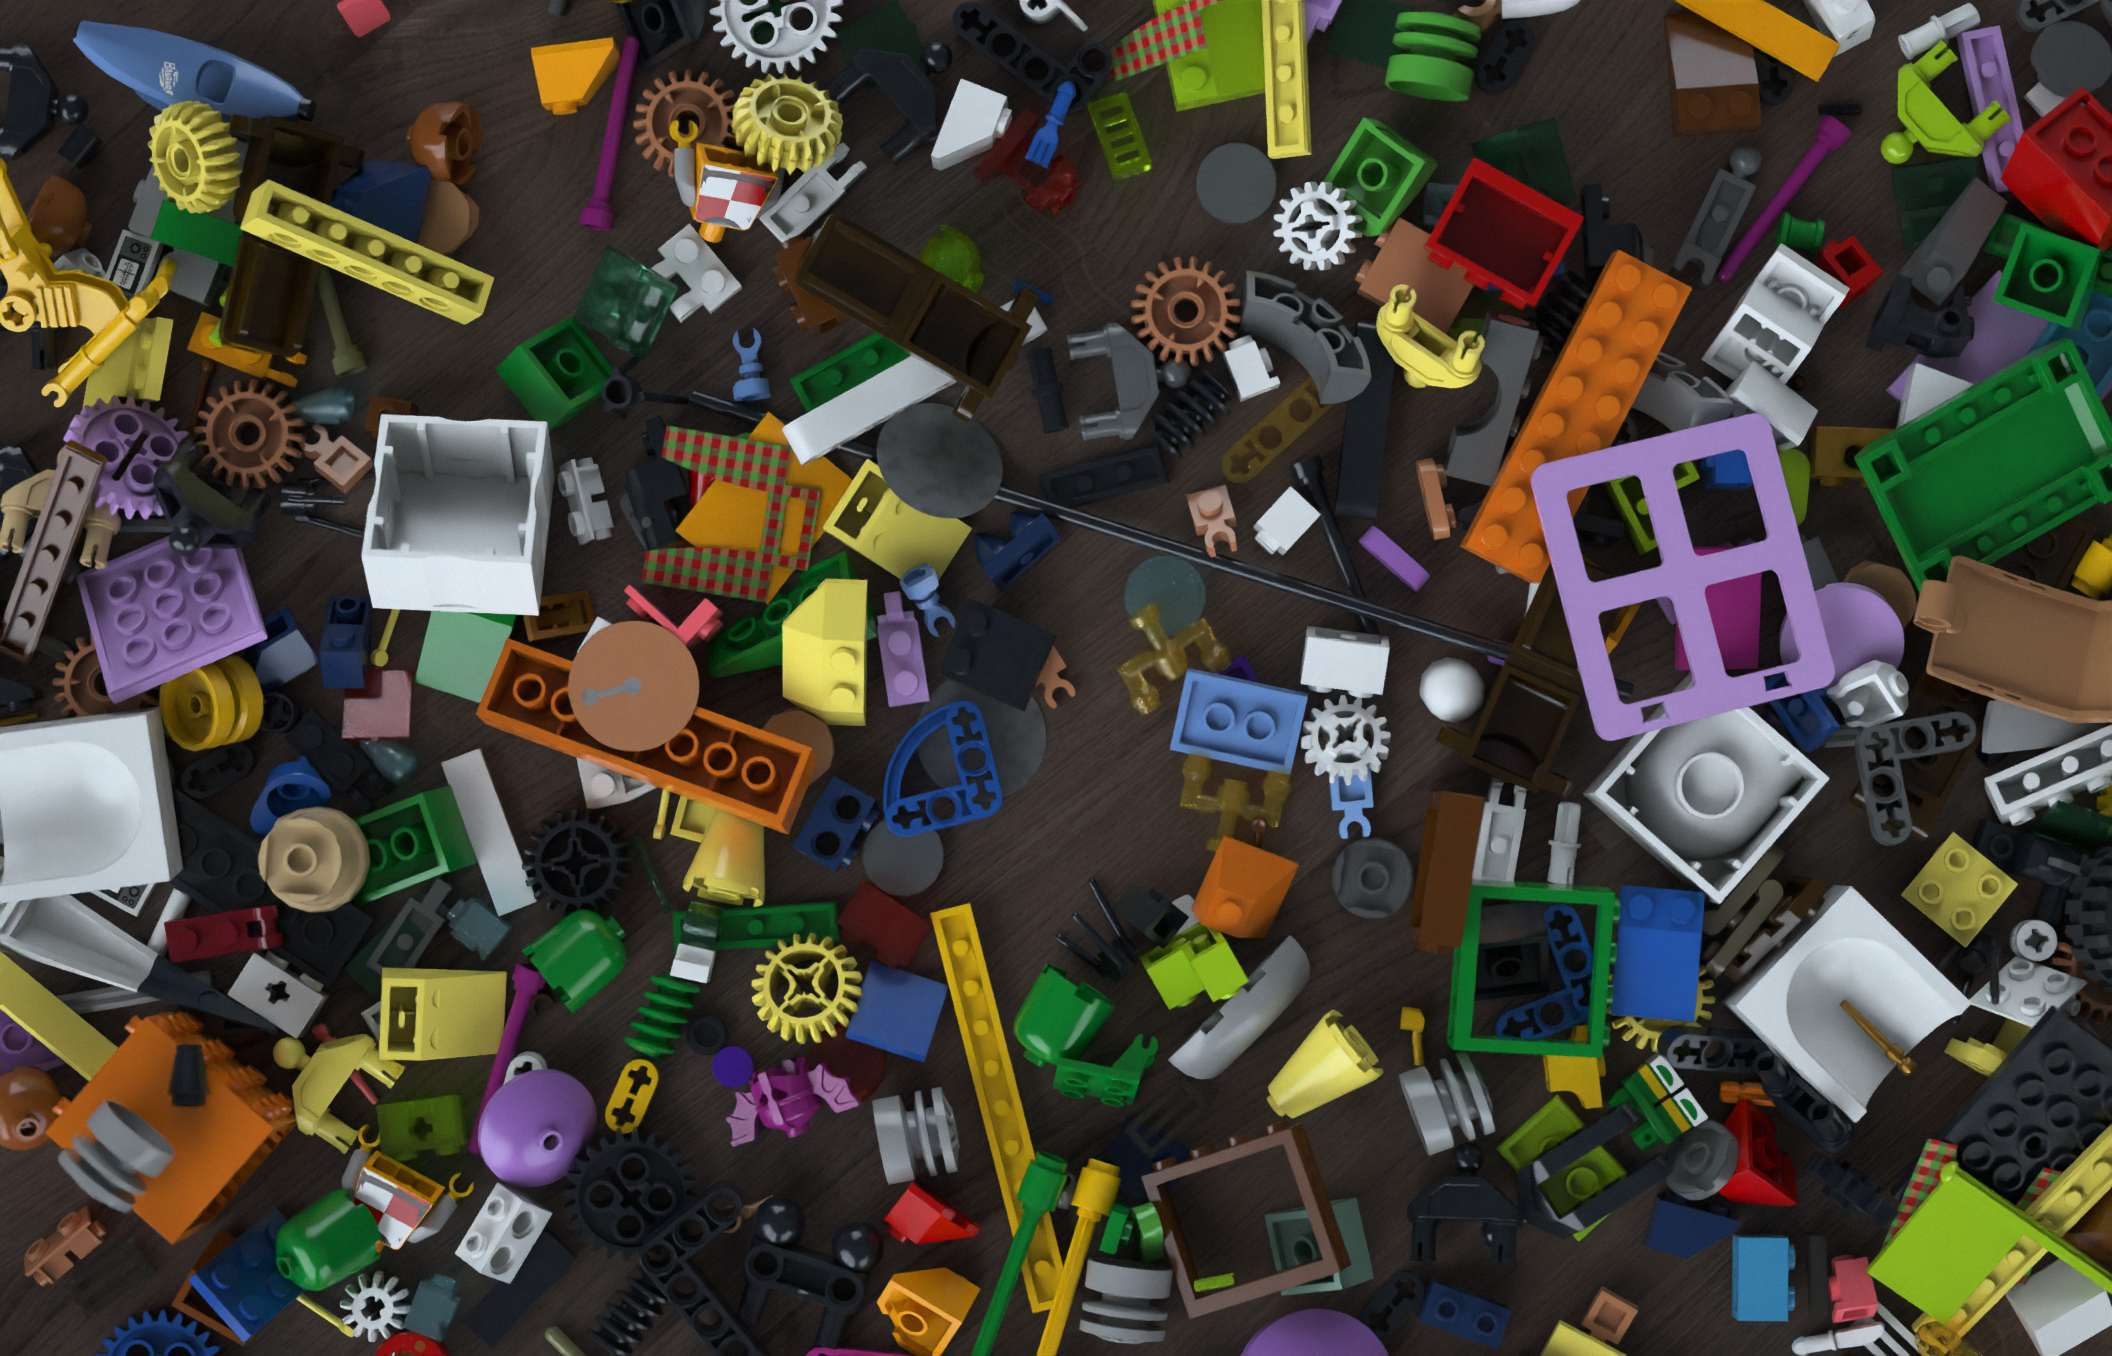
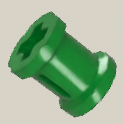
(1800, 233)

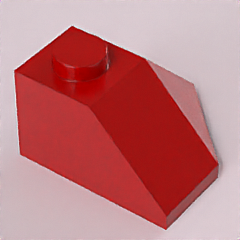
(1761, 1171)
(927, 1217)

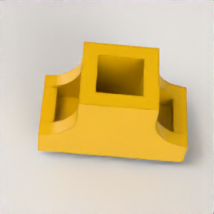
(1576, 1073)

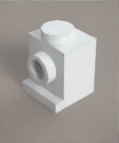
(1249, 368)

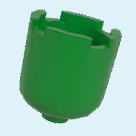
(579, 956)
(1059, 1017)
(327, 1242)

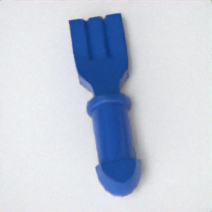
(1047, 139)

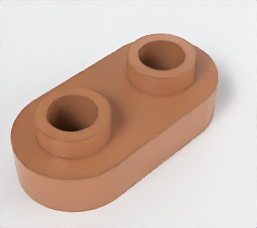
(1431, 481)

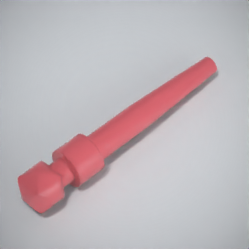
(322, 1033)

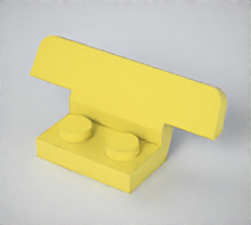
(135, 365)

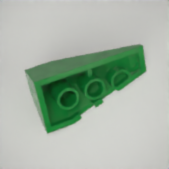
(758, 640)

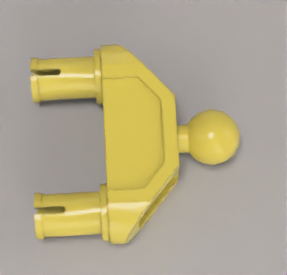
(1423, 349)
(323, 1078)

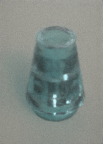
(326, 406)
(392, 760)

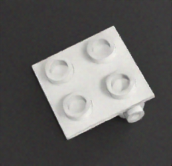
(2029, 991)

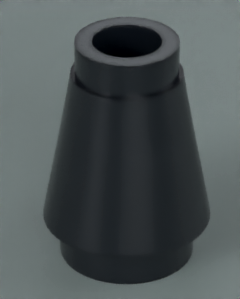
(188, 1077)

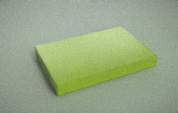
(1574, 1182)

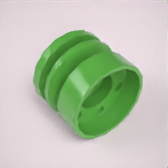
(1434, 47)

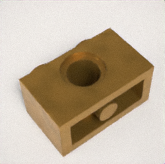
(1828, 450)

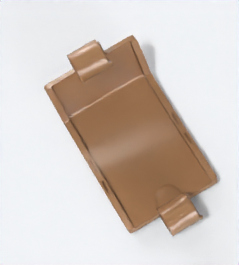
(2019, 641)

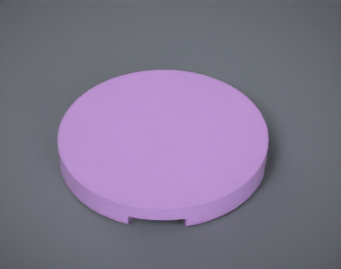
(1857, 629)

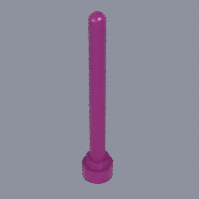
(1829, 136)
(597, 212)
(527, 983)

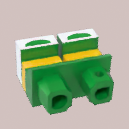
(1668, 1116)

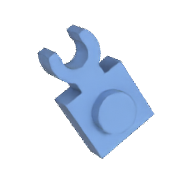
(1352, 800)

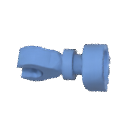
(753, 386)
(921, 585)

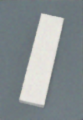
(489, 831)

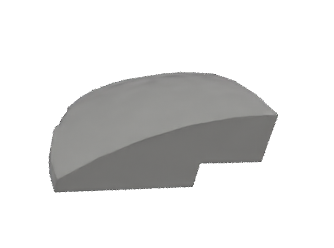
(2019, 729)

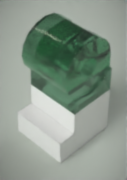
(698, 942)

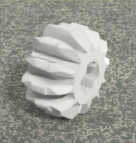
(362, 1298)

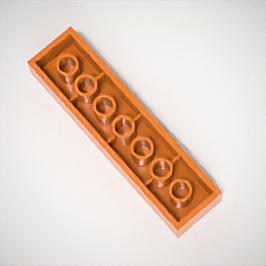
(1578, 406)
(707, 762)

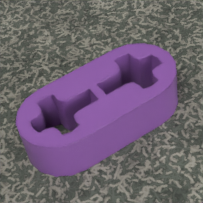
(1394, 558)

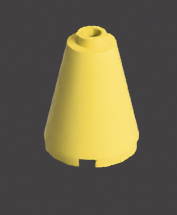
(729, 862)
(1323, 1068)

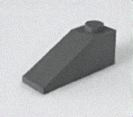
(1954, 242)

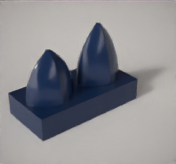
(1008, 561)

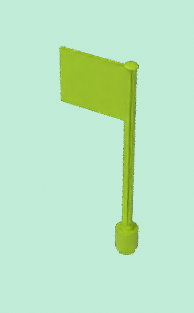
(1959, 1241)

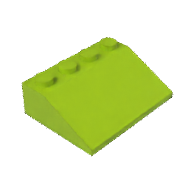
(1229, 65)

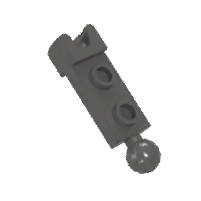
(1719, 215)

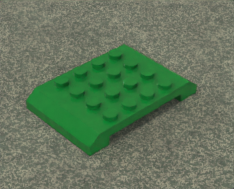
(1993, 463)

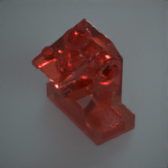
(1009, 156)

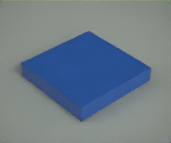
(897, 1011)

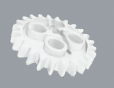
(788, 43)

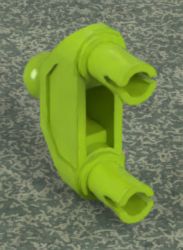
(1930, 120)

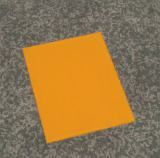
(735, 515)

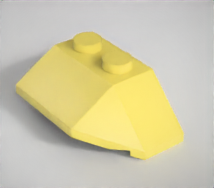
(828, 653)

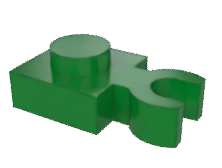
(1117, 1229)

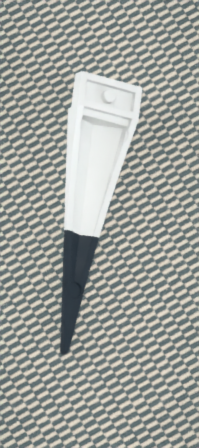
(80, 941)

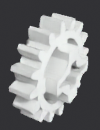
(1312, 211)
(1336, 757)

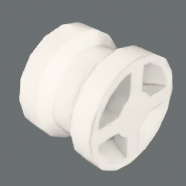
(2024, 941)

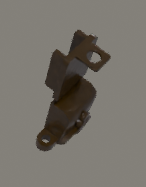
(269, 284)
(916, 307)
(1531, 697)

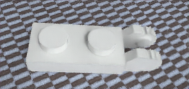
(810, 197)
(1499, 835)

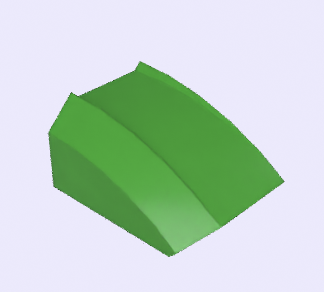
(1379, 173)

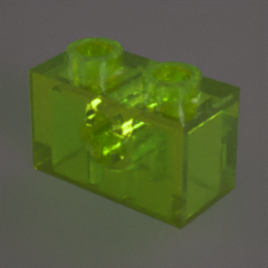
(398, 1120)

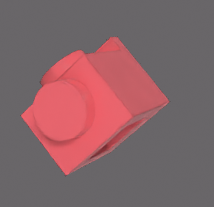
(1851, 1289)

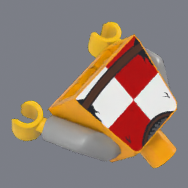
(722, 184)
(398, 1198)

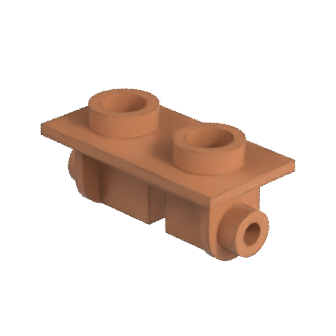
(49, 1255)

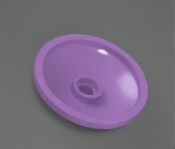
(528, 1112)

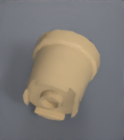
(315, 859)

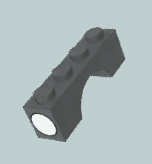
(1479, 446)

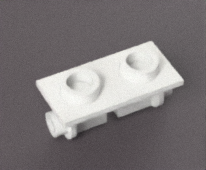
(579, 486)

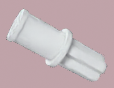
(1939, 29)
(1564, 844)

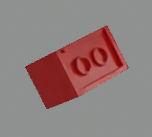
(2066, 170)
(1502, 234)

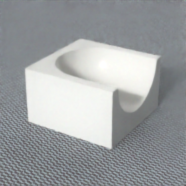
(1707, 794)
(86, 805)
(1834, 957)

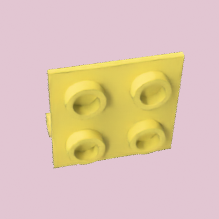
(1959, 889)

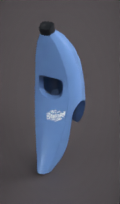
(176, 70)

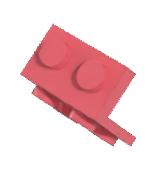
(700, 624)

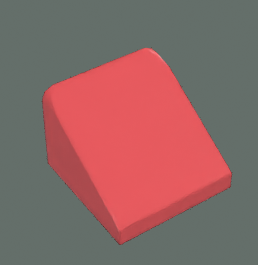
(364, 15)

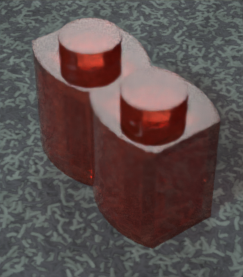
(883, 924)

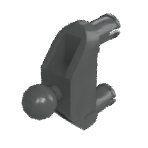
(1134, 379)

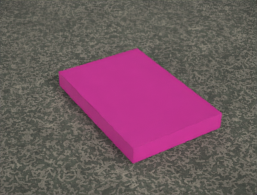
(1735, 618)

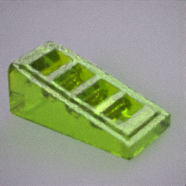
(1129, 167)

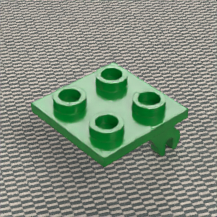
(1112, 1084)

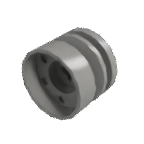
(1447, 1102)
(915, 1135)
(111, 1163)
(1125, 1300)

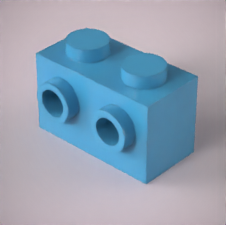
(1761, 1277)

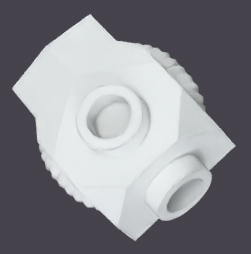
(1871, 694)

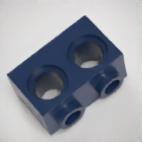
(826, 818)
(1463, 1313)

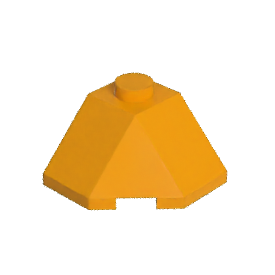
(927, 1308)

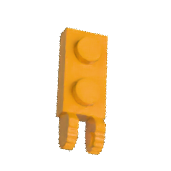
(250, 363)

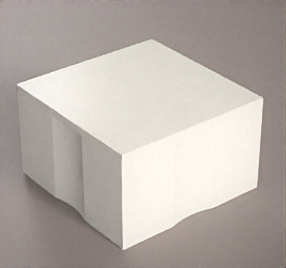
(459, 515)

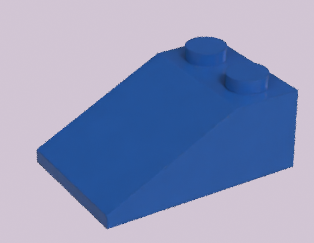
(1657, 953)

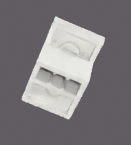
(1777, 317)

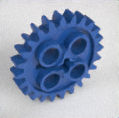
(160, 1336)

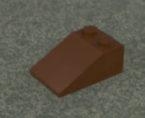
(1710, 78)

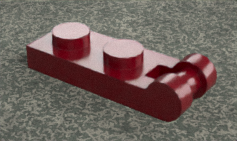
(222, 933)

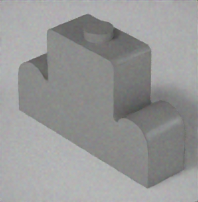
(195, 275)

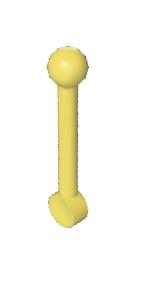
(379, 656)
(660, 827)
(345, 1328)

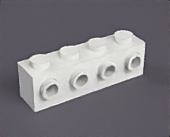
(2052, 777)

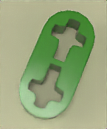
(1147, 1233)

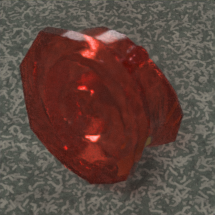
(850, 1059)

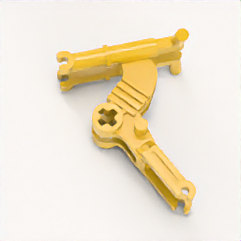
(66, 296)

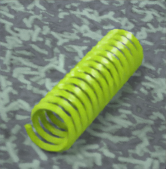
(1211, 1283)

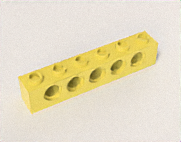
(366, 252)

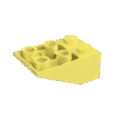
(889, 530)
(440, 1013)

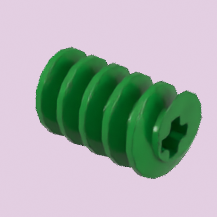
(662, 1015)

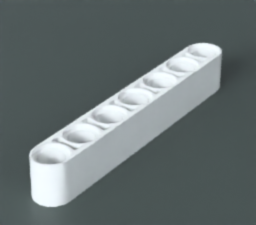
(874, 402)

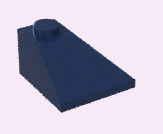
(387, 196)

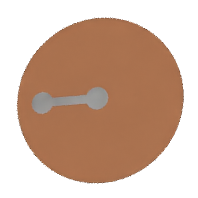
(633, 686)

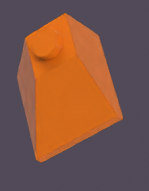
(1243, 889)

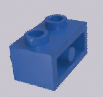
(1726, 471)

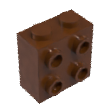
(807, 309)

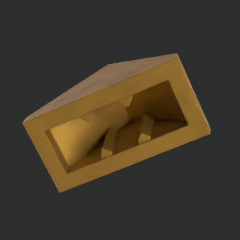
(560, 617)

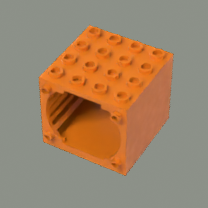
(213, 1143)

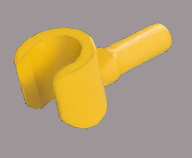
(1413, 1020)

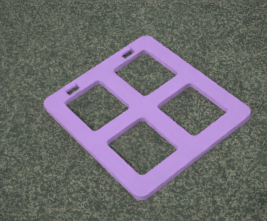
(1682, 574)

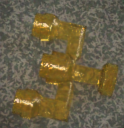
(1168, 656)
(1231, 798)

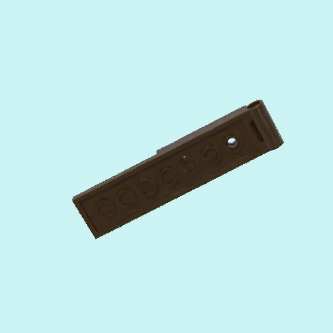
(1929, 784)

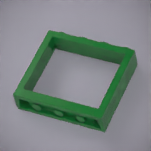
(1465, 966)

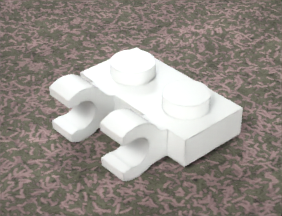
(699, 269)

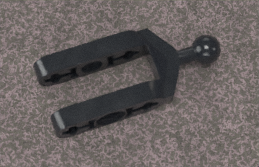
(1539, 1208)

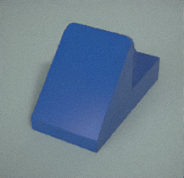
(1804, 714)

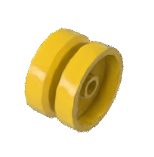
(213, 704)

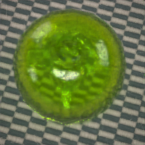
(954, 257)

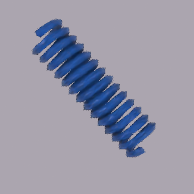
(1045, 296)

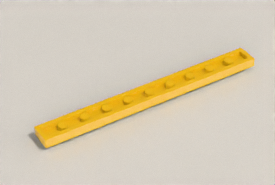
(996, 1090)

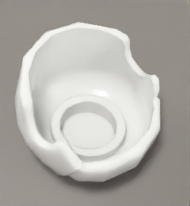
(1452, 689)

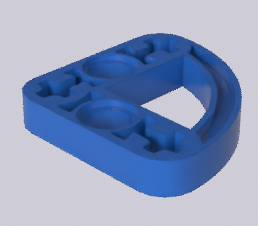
(959, 794)

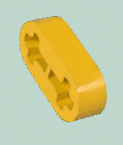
(641, 1099)

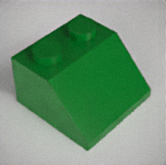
(2049, 277)
(556, 373)

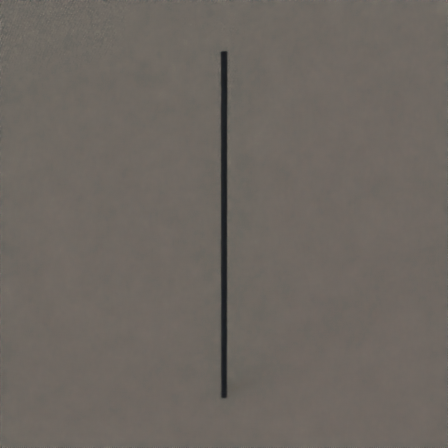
(1179, 549)

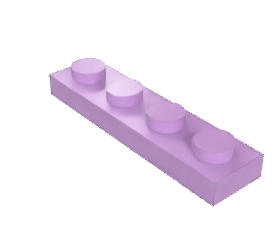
(1990, 80)

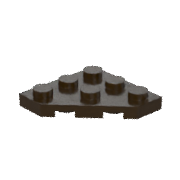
(1799, 898)

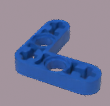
(1567, 997)

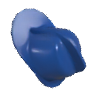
(286, 790)

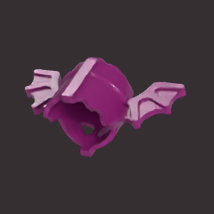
(788, 1099)

